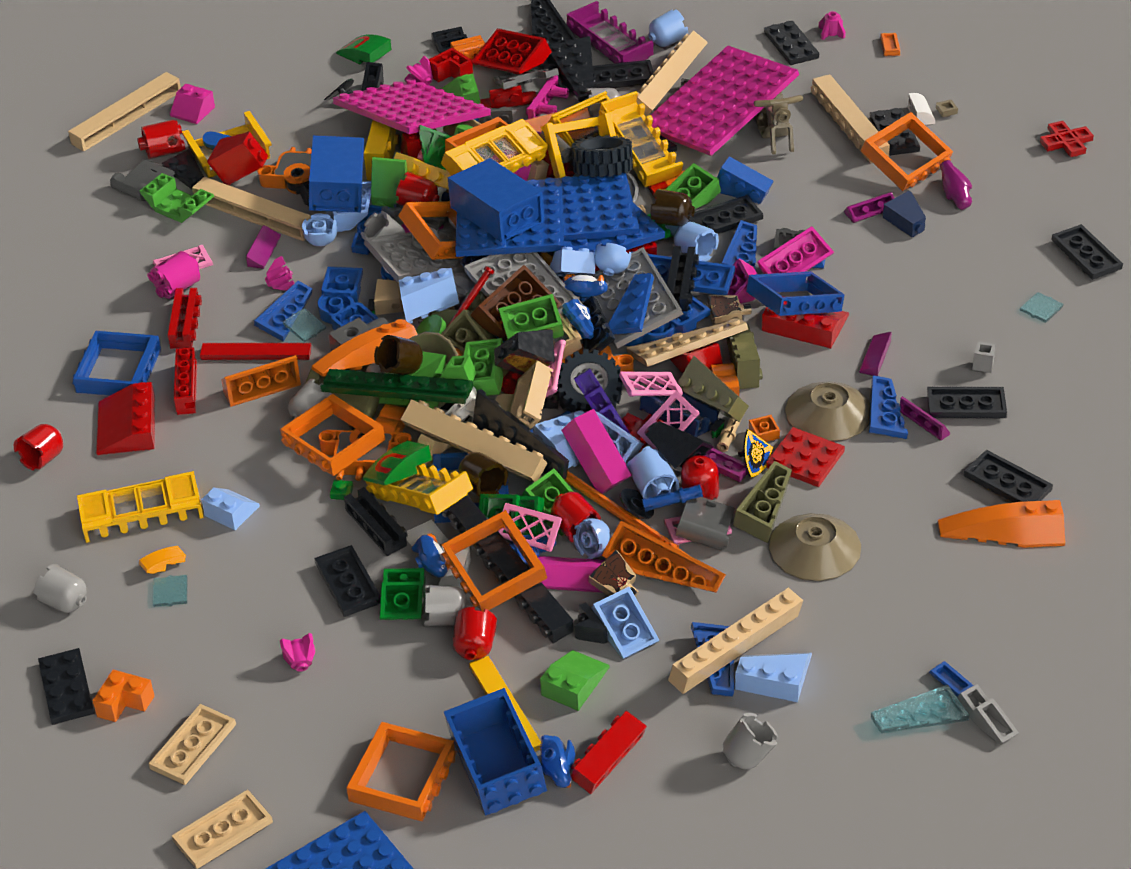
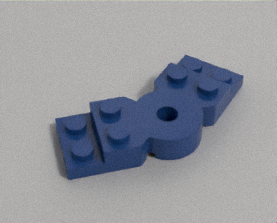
(341, 296)
(682, 324)

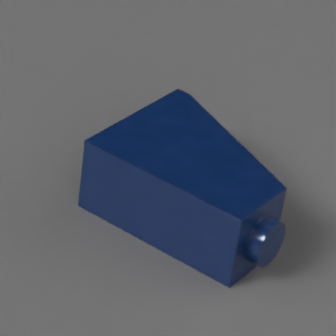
(905, 214)

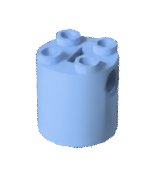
(652, 473)

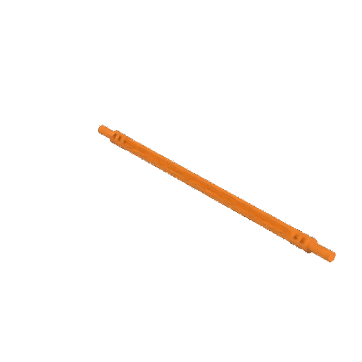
(615, 509)

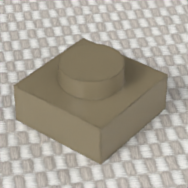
(946, 108)

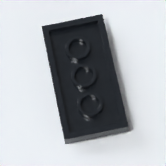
(791, 42)
(904, 142)
(728, 214)
(1087, 251)
(966, 402)
(1007, 479)
(348, 580)
(65, 686)

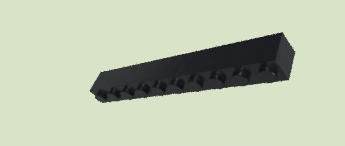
(506, 565)

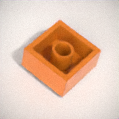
(765, 428)

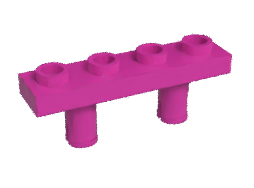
(545, 95)

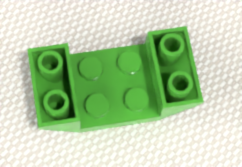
(170, 201)

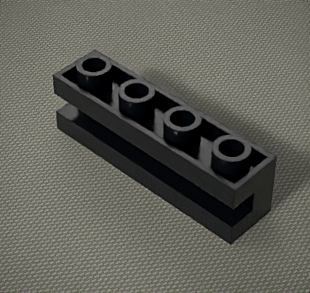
(681, 276)
(376, 521)

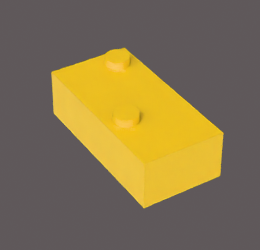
(380, 144)

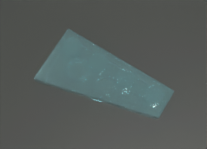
(925, 710)

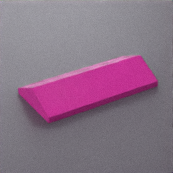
(797, 254)
(596, 451)
(569, 573)

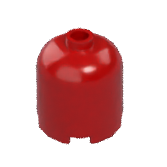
(416, 189)
(39, 446)
(701, 471)
(572, 510)
(474, 633)

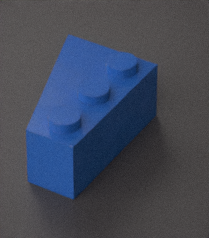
(741, 180)

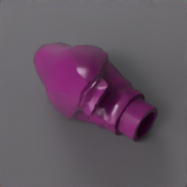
(956, 185)

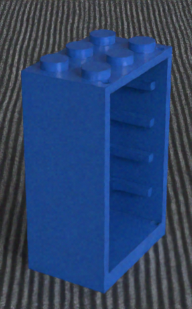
(336, 174)
(496, 199)
(495, 751)

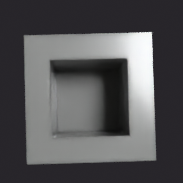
(984, 356)

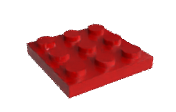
(807, 456)

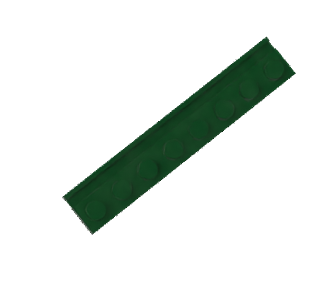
(397, 386)

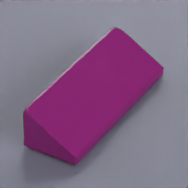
(867, 208)
(262, 247)
(876, 354)
(923, 419)

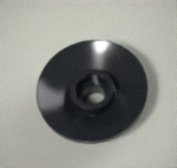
(633, 503)

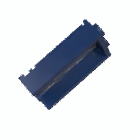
(697, 427)

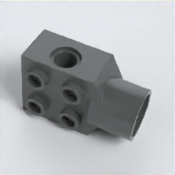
(352, 330)

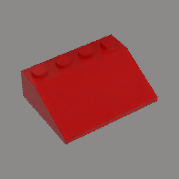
(512, 52)
(814, 328)
(127, 420)

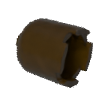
(671, 208)
(398, 355)
(484, 473)

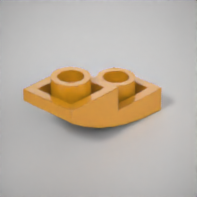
(157, 560)

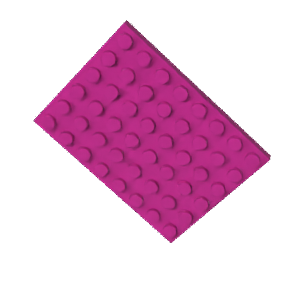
(720, 99)
(410, 105)

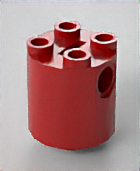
(156, 139)

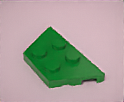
(432, 146)

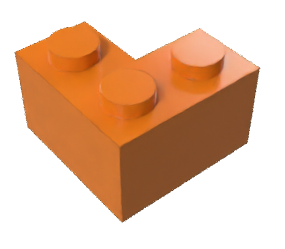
(122, 691)

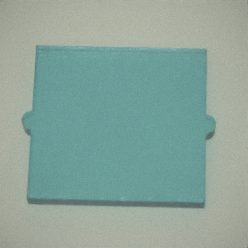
(1041, 307)
(304, 325)
(170, 590)

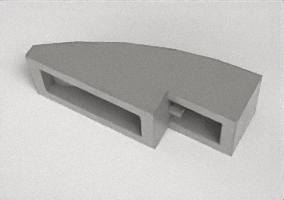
(987, 714)

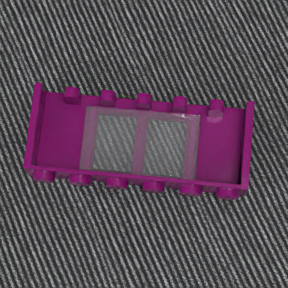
(607, 36)

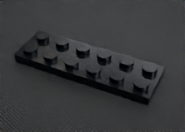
(617, 75)

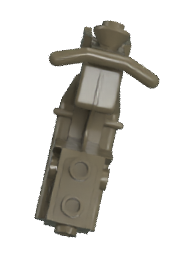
(776, 119)

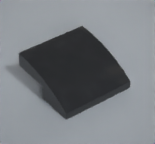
(443, 38)

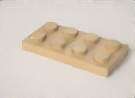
(192, 744)
(222, 829)

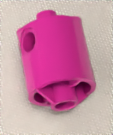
(173, 273)

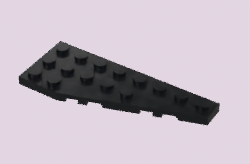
(549, 25)

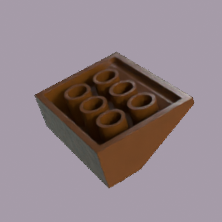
(518, 288)

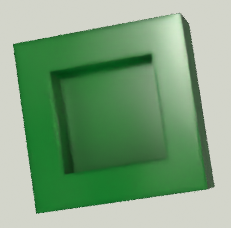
(340, 489)

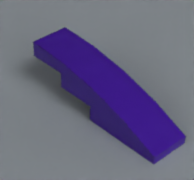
(598, 398)

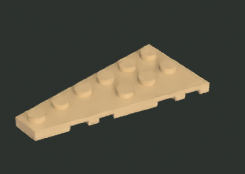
(680, 343)

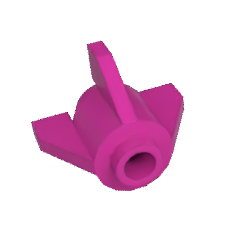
(832, 25)
(421, 72)
(279, 276)
(298, 652)

